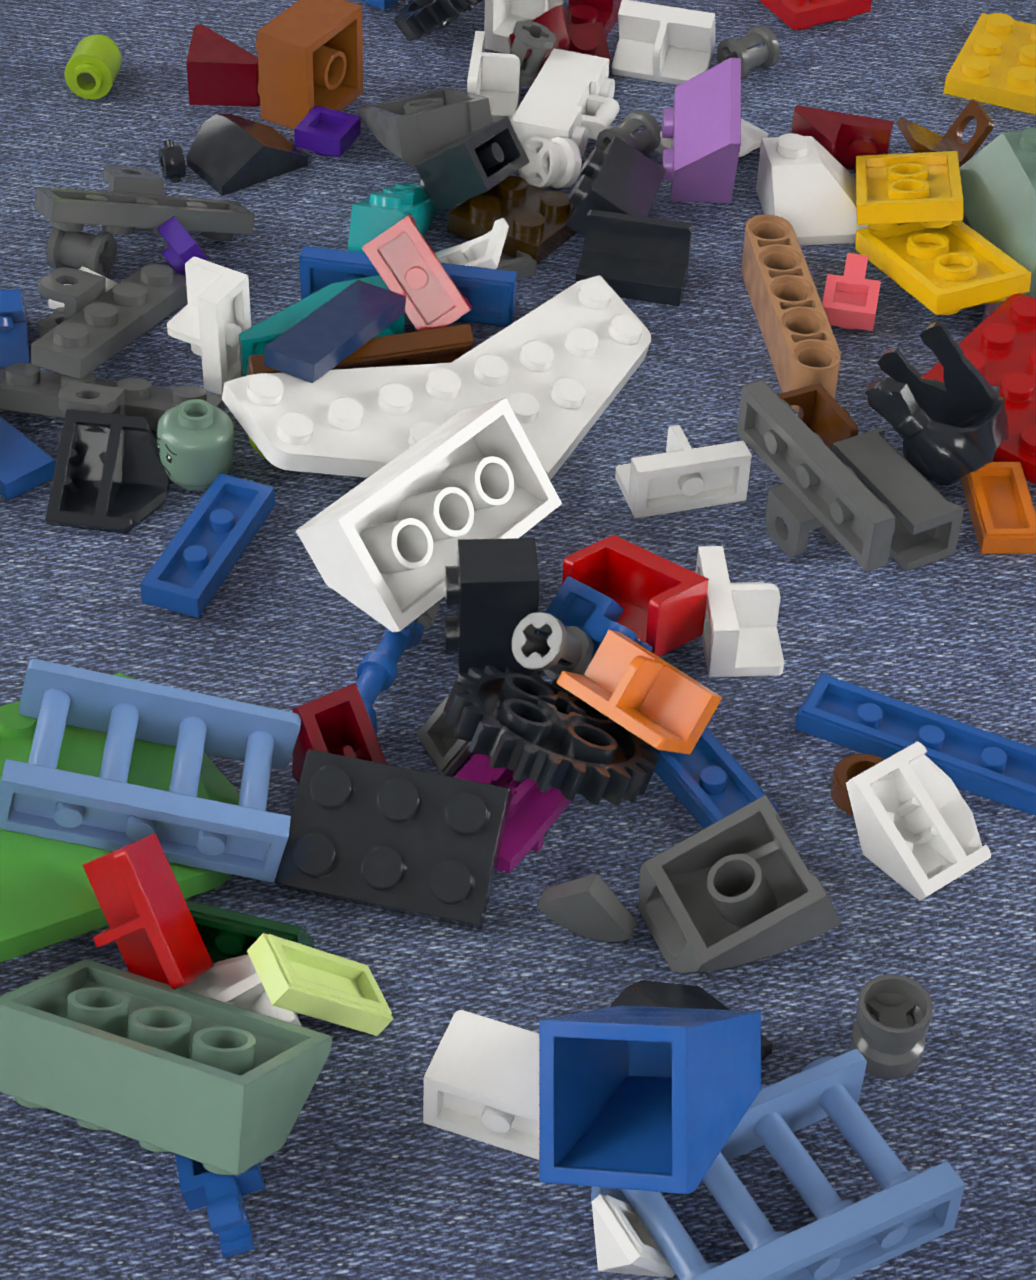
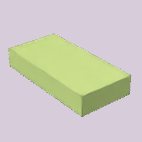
(319, 984)

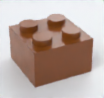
(310, 59)

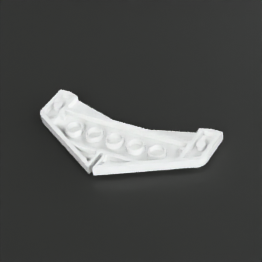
(550, 365)

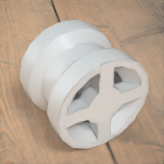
(551, 162)

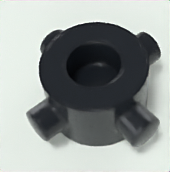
(172, 161)

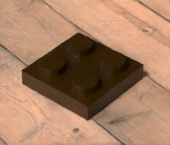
(532, 213)

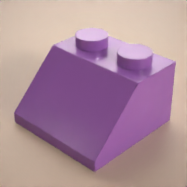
(704, 135)

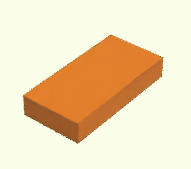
(1001, 509)

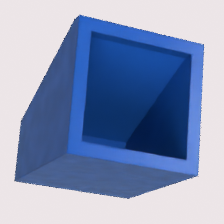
(643, 1094)

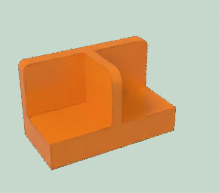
(644, 694)

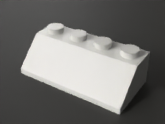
(402, 525)

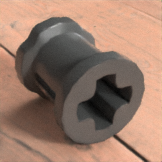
(537, 39)
(747, 49)
(643, 142)
(82, 249)
(544, 653)

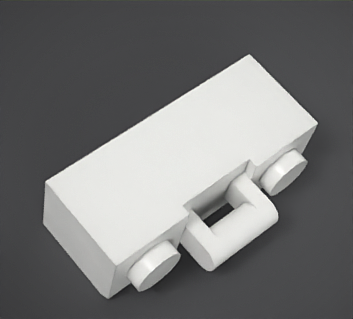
(568, 100)

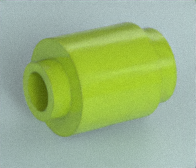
(93, 67)

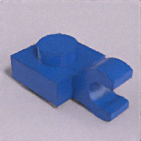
(589, 610)
(223, 1200)

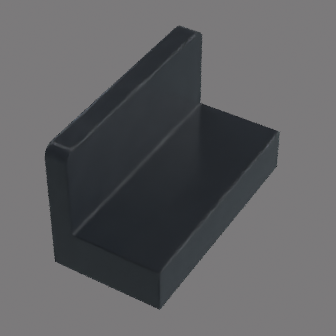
(637, 255)

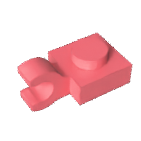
(851, 299)

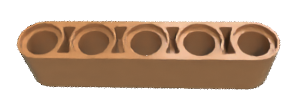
(788, 306)

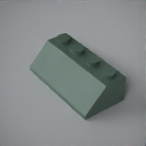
(1002, 196)
(158, 1064)

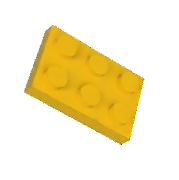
(997, 64)
(908, 190)
(944, 265)

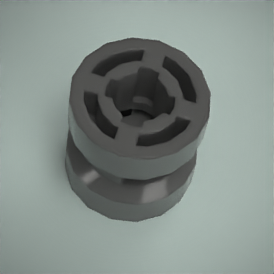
(892, 1025)

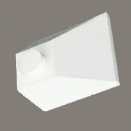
(807, 189)

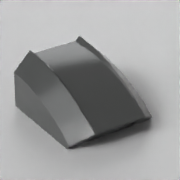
(425, 121)
(732, 894)

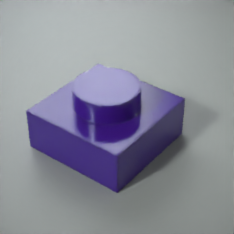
(327, 131)
(181, 245)

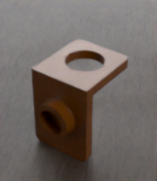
(925, 140)
(822, 413)

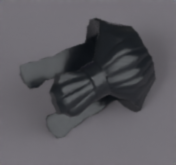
(944, 425)

